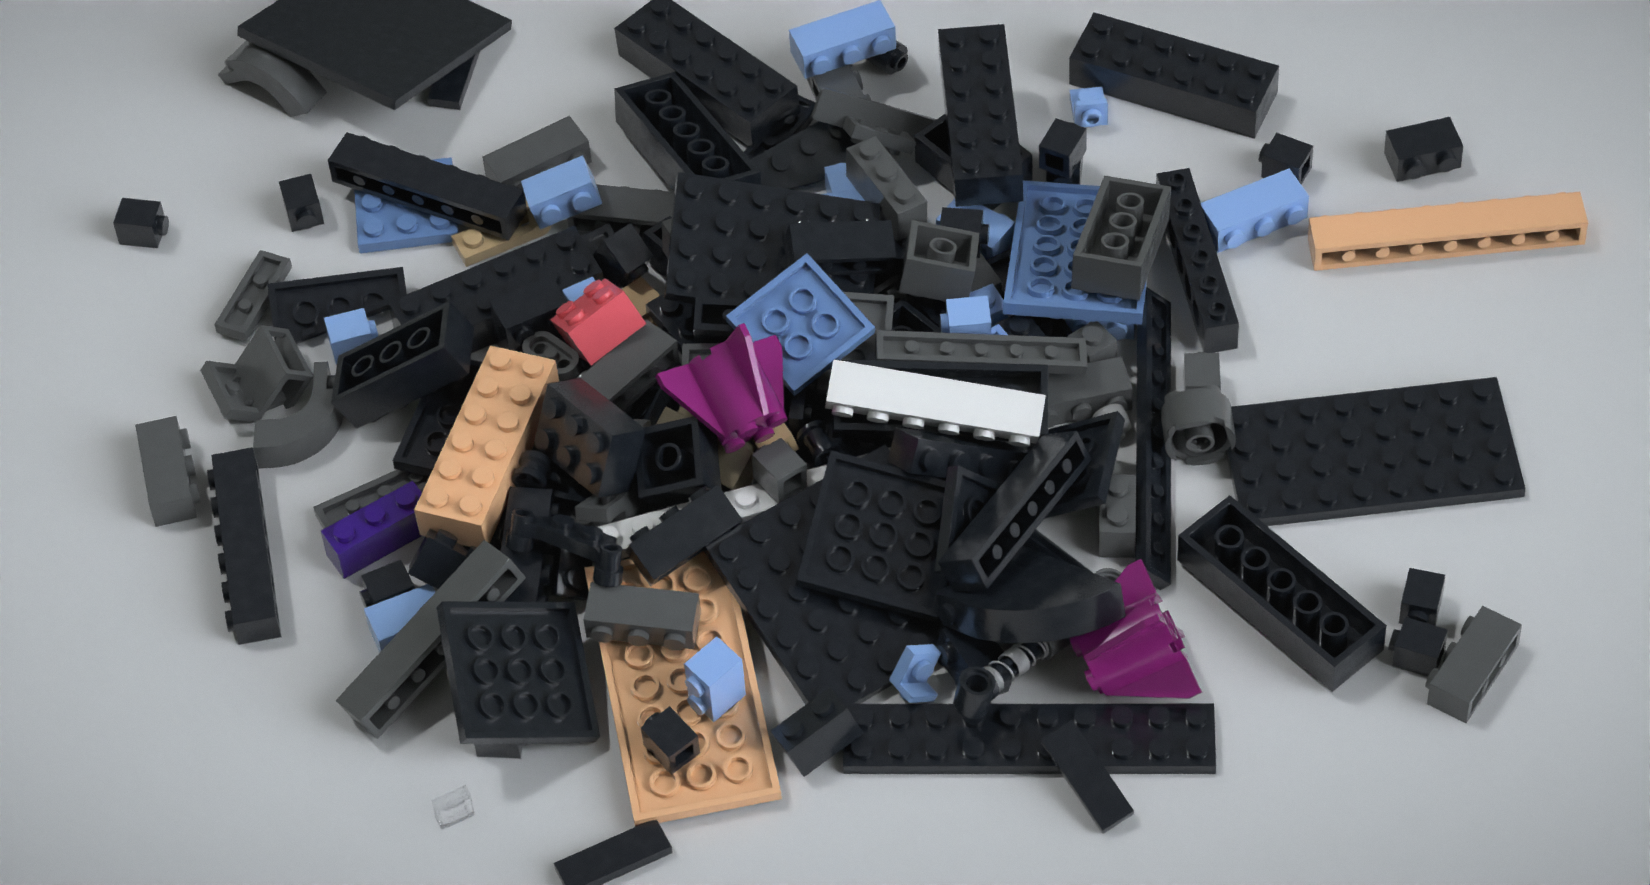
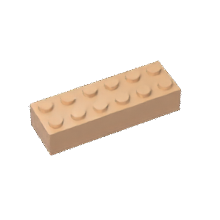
(484, 446)

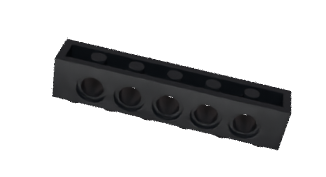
(1199, 265)

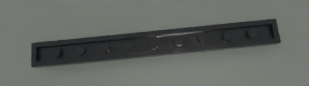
(1152, 460)

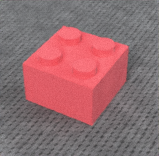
(597, 320)

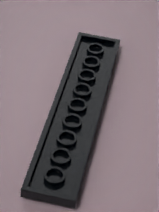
(1008, 738)

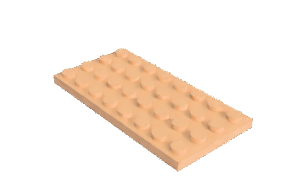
(735, 750)

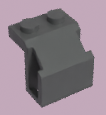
(262, 378)

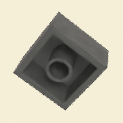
(938, 261)

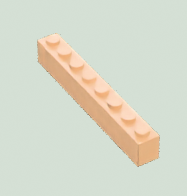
(1447, 230)

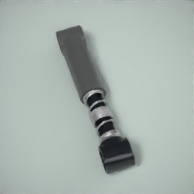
(981, 685)

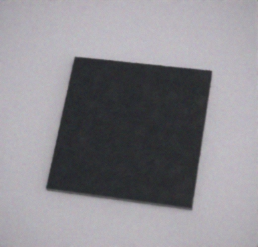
(376, 45)

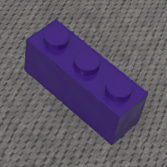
(373, 531)

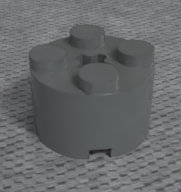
(1198, 425)

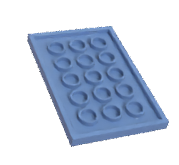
(1042, 259)

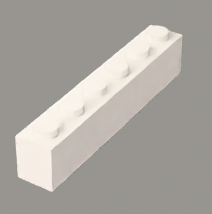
(935, 402)

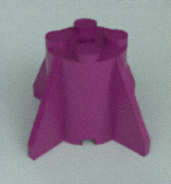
(733, 389)
(1139, 651)

